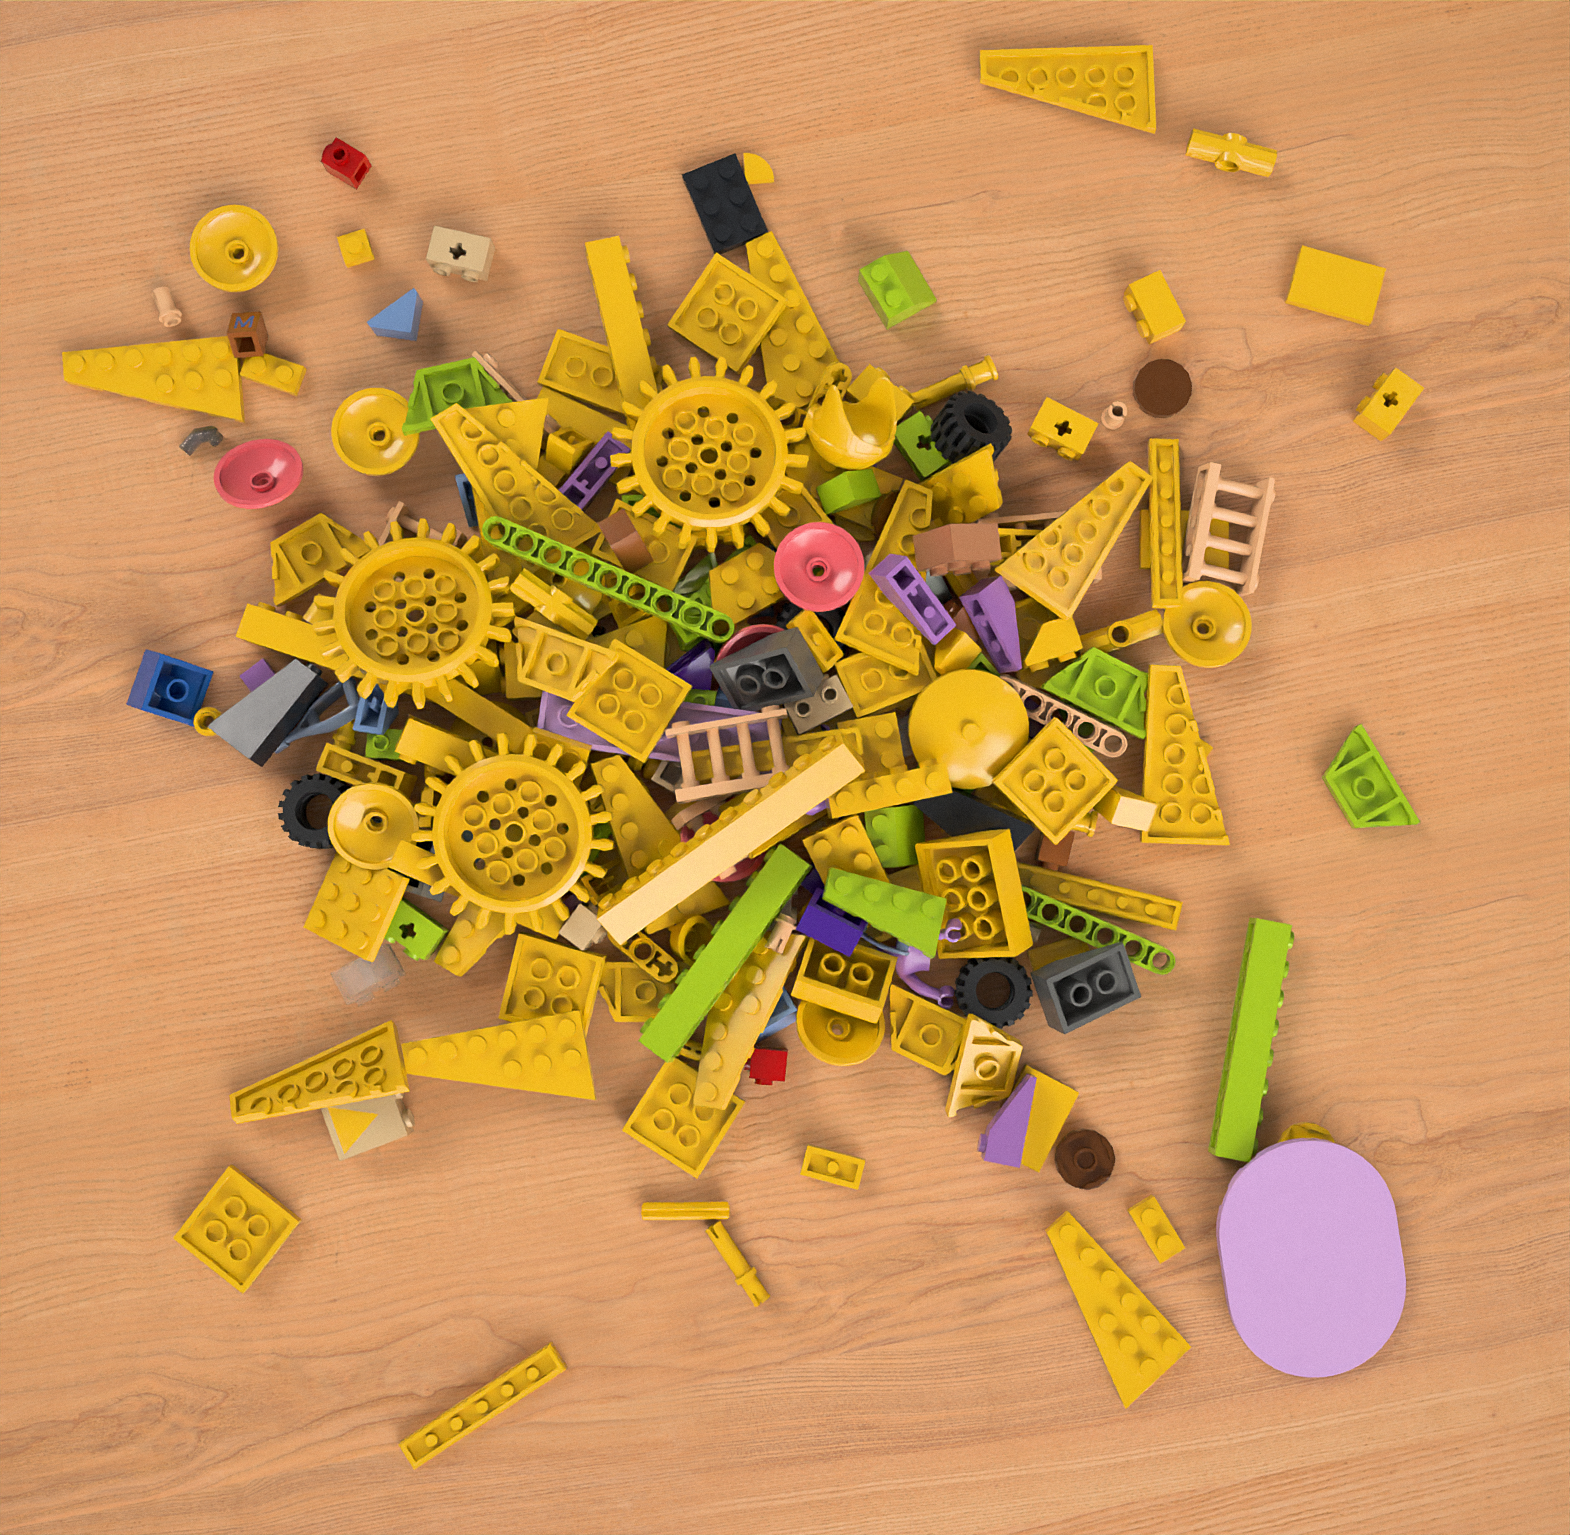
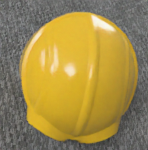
(854, 433)

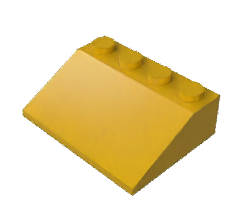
(981, 890)

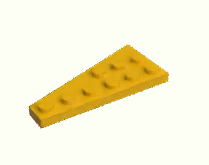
(1096, 81)
(1069, 552)
(646, 835)
(346, 1073)

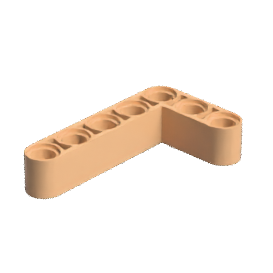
(1074, 718)

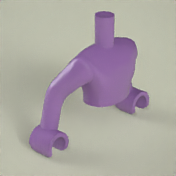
(917, 962)

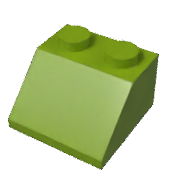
(895, 287)
(895, 832)

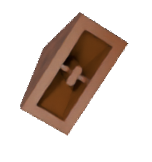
(625, 542)

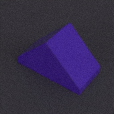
(695, 665)

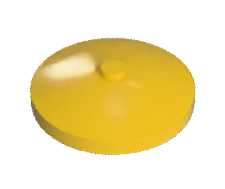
(969, 724)

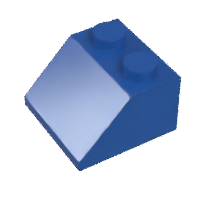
(169, 687)

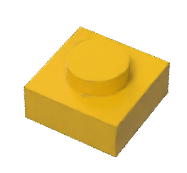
(355, 248)

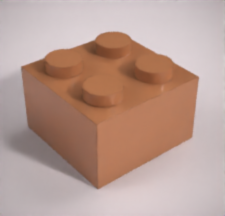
(957, 548)

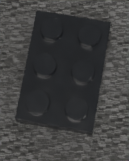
(724, 204)

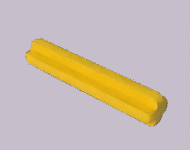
(685, 1210)

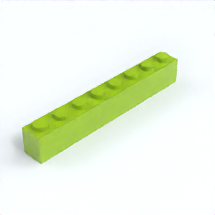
(725, 953)
(1250, 1039)

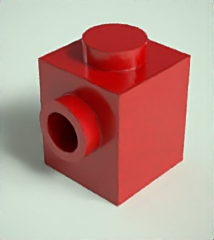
(345, 163)
(767, 1065)

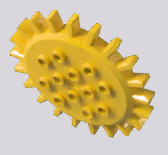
(677, 411)
(374, 584)
(495, 884)

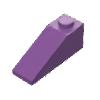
(593, 472)
(912, 596)
(995, 620)
(1007, 1130)

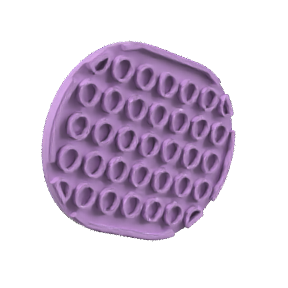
(1311, 1257)

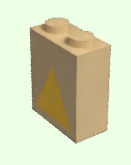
(367, 1124)

